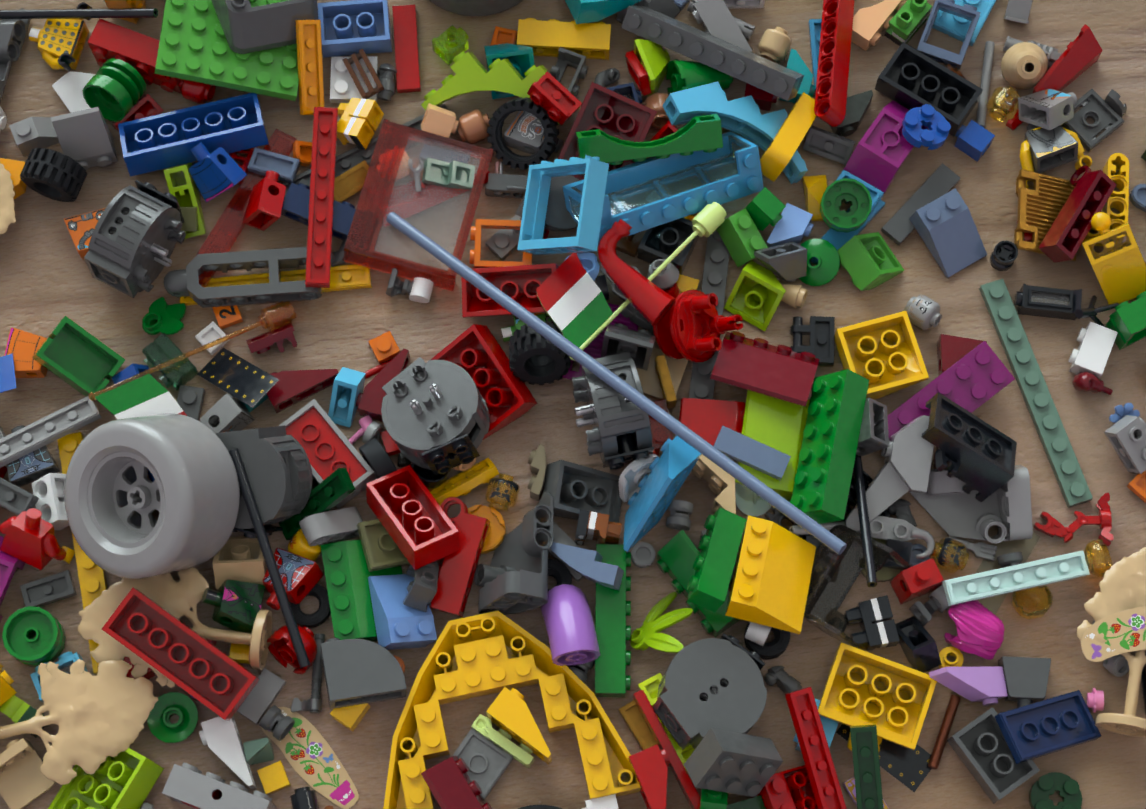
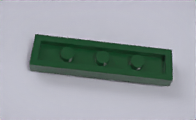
(321, 499)
(866, 767)

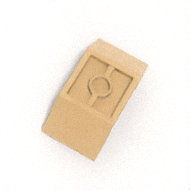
(719, 482)

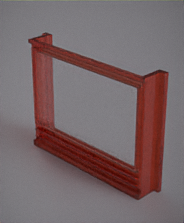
(436, 211)

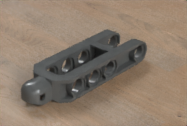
(186, 281)

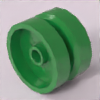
(22, 627)

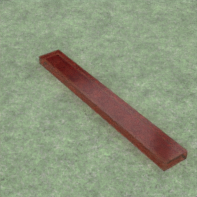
(230, 222)

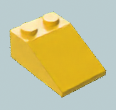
(513, 716)

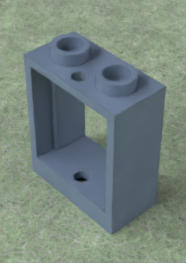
(941, 55)

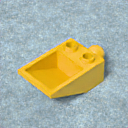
(1119, 265)

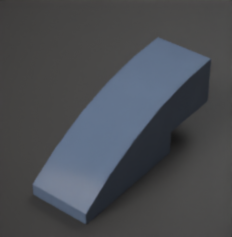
(590, 565)

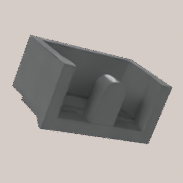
(574, 60)
(423, 587)

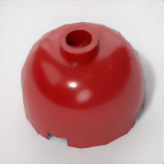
(283, 650)

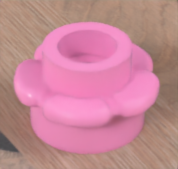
(1095, 700)

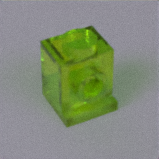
(449, 50)

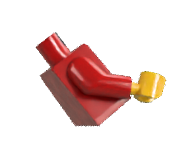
(32, 540)

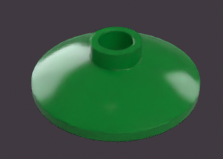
(827, 265)
(167, 706)

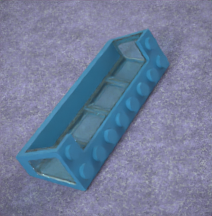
(674, 187)

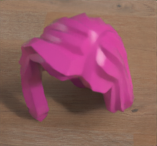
(977, 629)

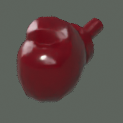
(1088, 382)

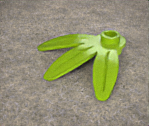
(648, 634)

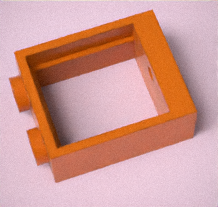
(475, 235)

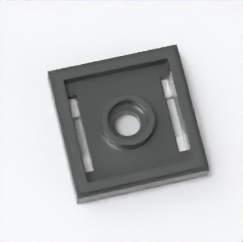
(1103, 117)

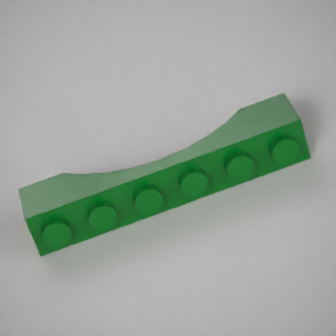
(697, 135)

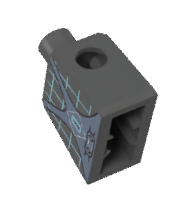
(31, 466)

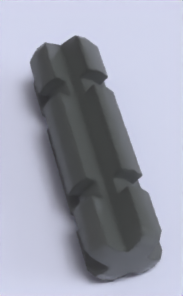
(637, 318)

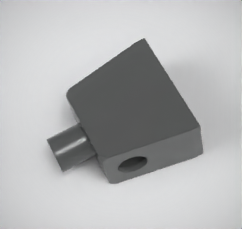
(1025, 678)

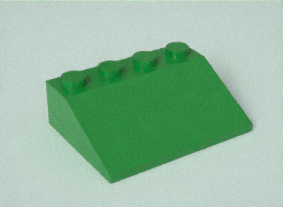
(349, 589)

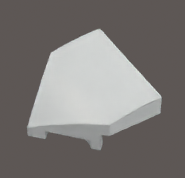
(70, 90)

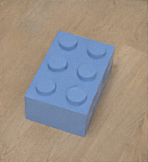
(354, 26)

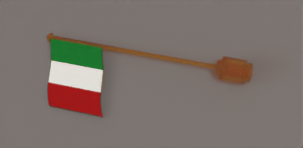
(146, 396)

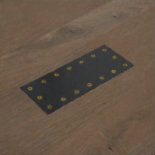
(238, 377)
(901, 762)

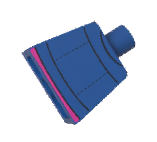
(214, 171)

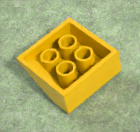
(883, 353)

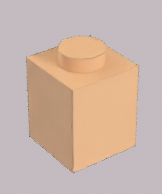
(439, 121)

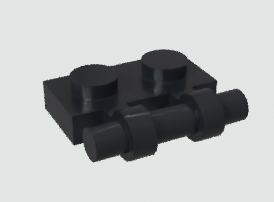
(820, 337)

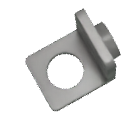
(1018, 10)

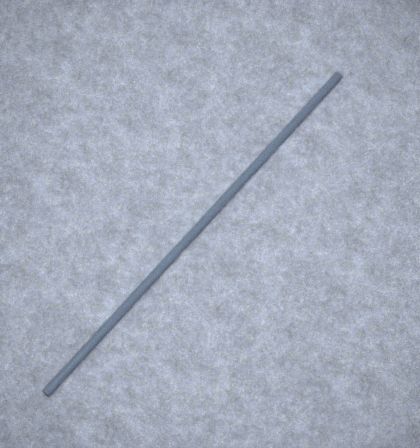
(620, 385)

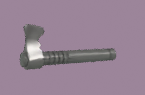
(314, 704)

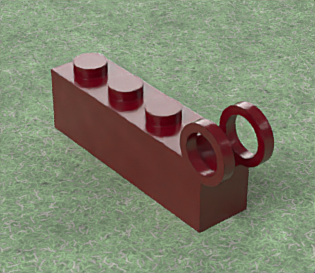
(1075, 217)

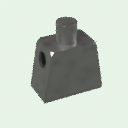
(873, 429)

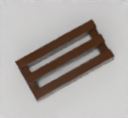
(355, 59)

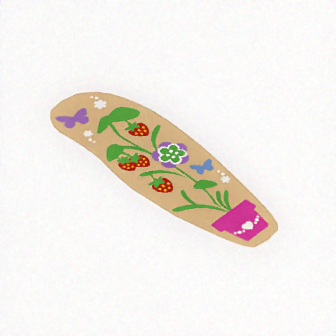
(1122, 630)
(316, 761)

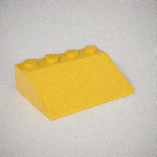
(771, 576)
(878, 692)

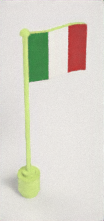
(579, 304)

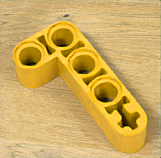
(788, 137)
(1117, 200)

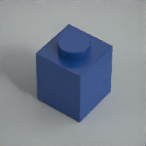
(973, 140)

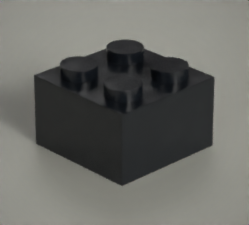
(664, 240)

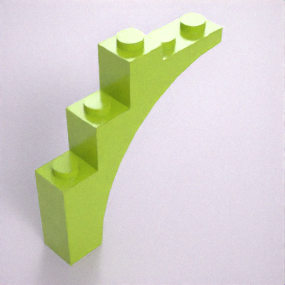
(473, 77)

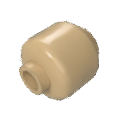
(774, 44)

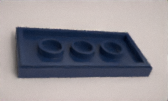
(1047, 726)

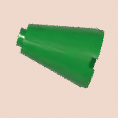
(691, 74)

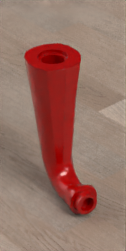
(641, 292)

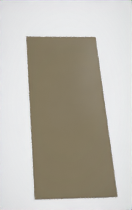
(1005, 547)

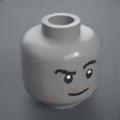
(923, 312)

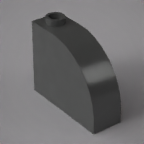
(557, 215)
(360, 673)

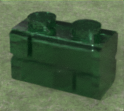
(164, 350)

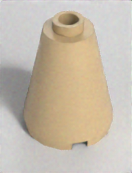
(1014, 64)

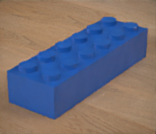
(168, 137)

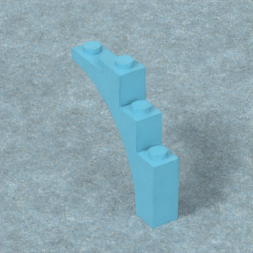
(736, 115)

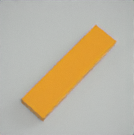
(309, 65)

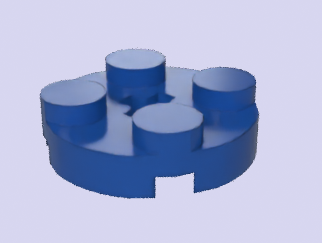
(928, 117)

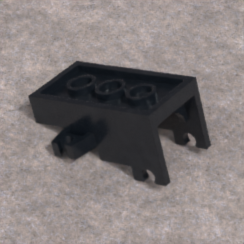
(969, 447)

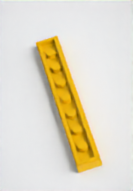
(341, 278)

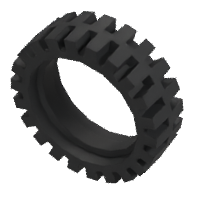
(499, 145)

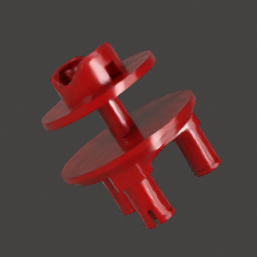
(694, 327)

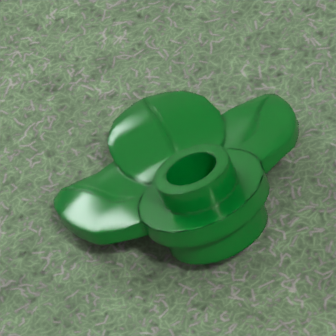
(164, 318)

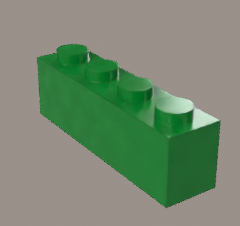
(716, 559)

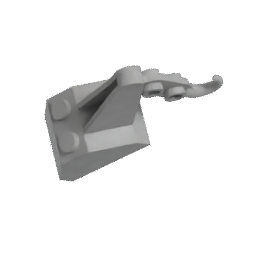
(905, 470)

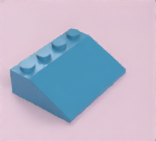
(658, 489)

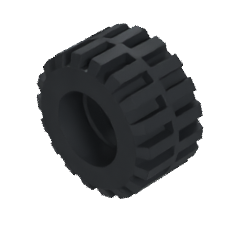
(53, 174)
(536, 358)

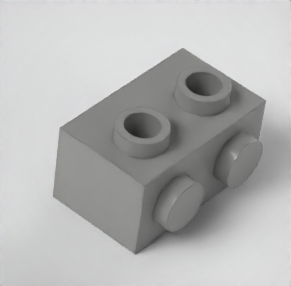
(1129, 442)

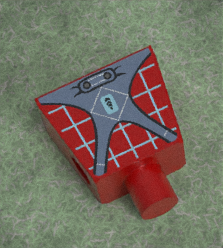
(297, 574)

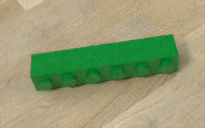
(612, 628)

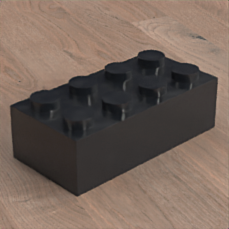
(919, 80)

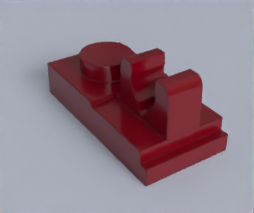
(263, 342)

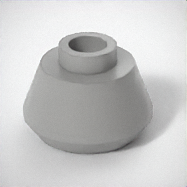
(666, 277)

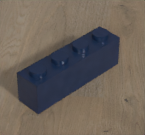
(297, 208)

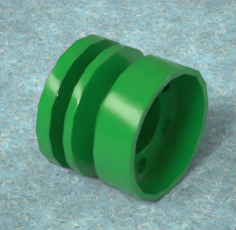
(114, 89)
(850, 192)

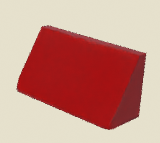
(145, 107)

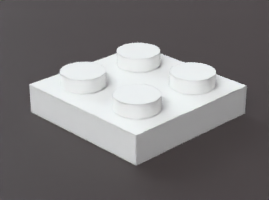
(341, 83)

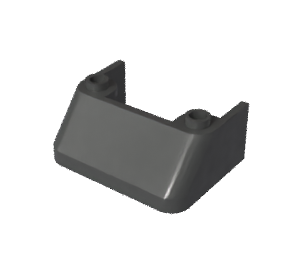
(263, 26)

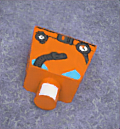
(82, 228)

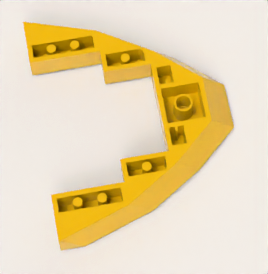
(480, 659)

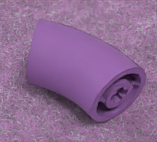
(570, 626)

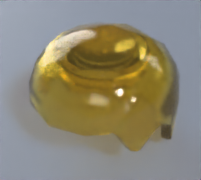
(1097, 558)
(1032, 602)

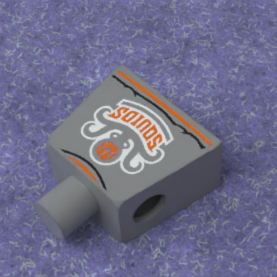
(526, 134)

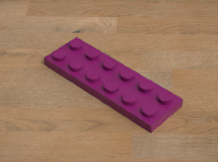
(966, 383)

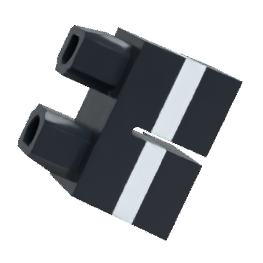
(875, 624)

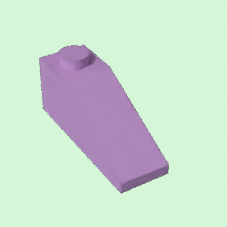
(974, 683)

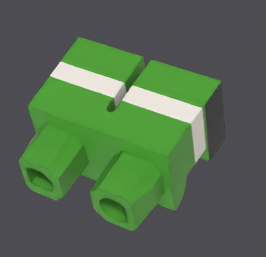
(908, 21)

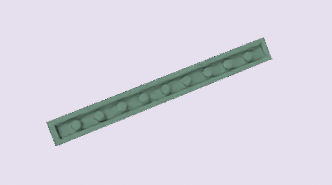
(1035, 393)

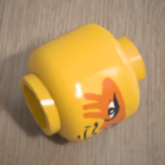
(299, 546)

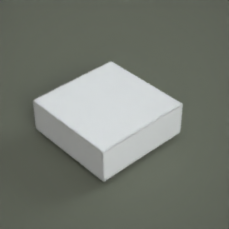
(209, 334)

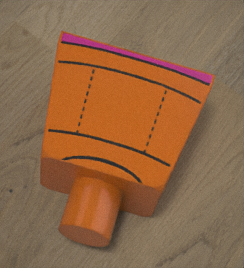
(24, 347)

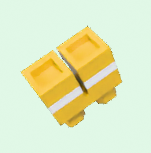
(358, 121)

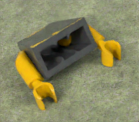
(1051, 148)

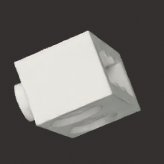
(51, 499)

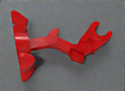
(1104, 520)

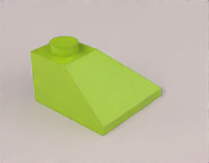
(653, 60)
(755, 295)

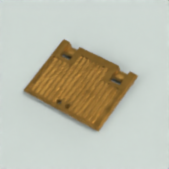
(1038, 207)

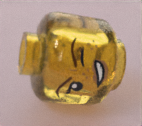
(1003, 104)

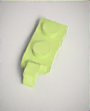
(502, 739)

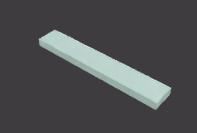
(1015, 578)

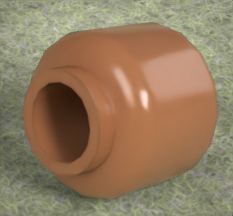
(655, 102)
(473, 126)

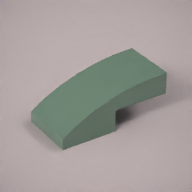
(449, 175)

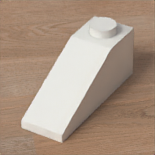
(226, 743)

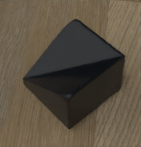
(902, 548)

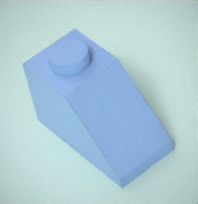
(791, 227)

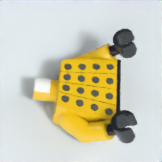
(62, 40)

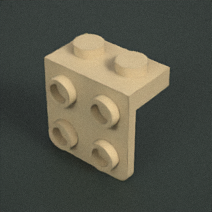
(21, 774)

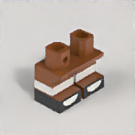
(596, 527)

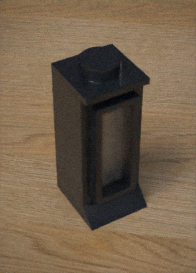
(1048, 302)

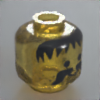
(502, 492)
(950, 555)

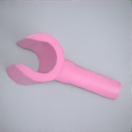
(364, 423)

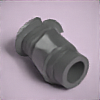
(386, 76)
(902, 511)
(782, 679)

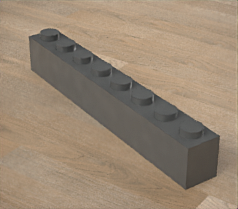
(712, 51)

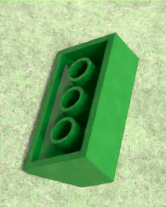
(678, 560)

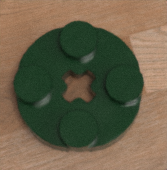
(1052, 783)

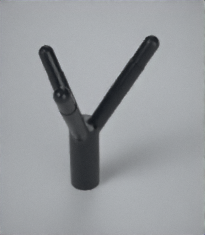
(1091, 312)

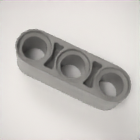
(331, 526)

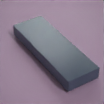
(751, 452)

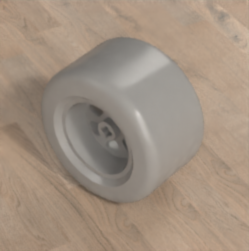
(113, 500)

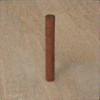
(944, 732)

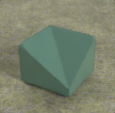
(258, 751)

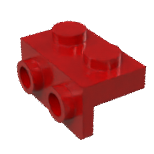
(554, 98)

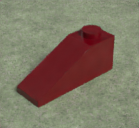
(298, 385)
(371, 399)

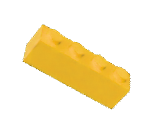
(548, 36)

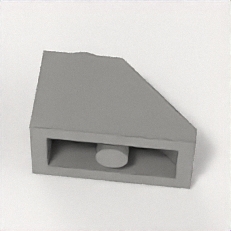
(34, 133)

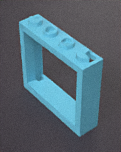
(536, 204)

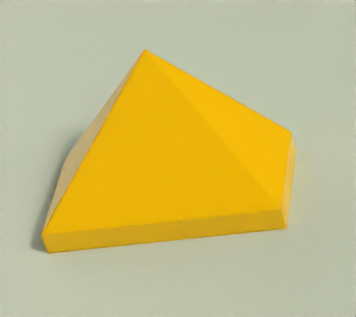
(813, 191)

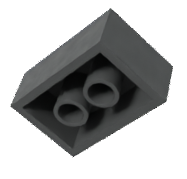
(989, 757)
(733, 762)

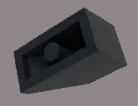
(918, 645)

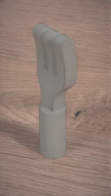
(980, 549)

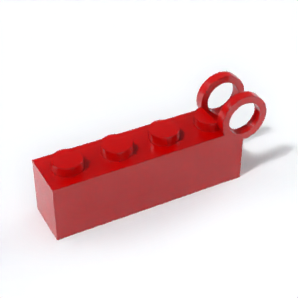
(458, 568)

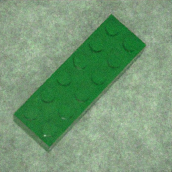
(829, 445)

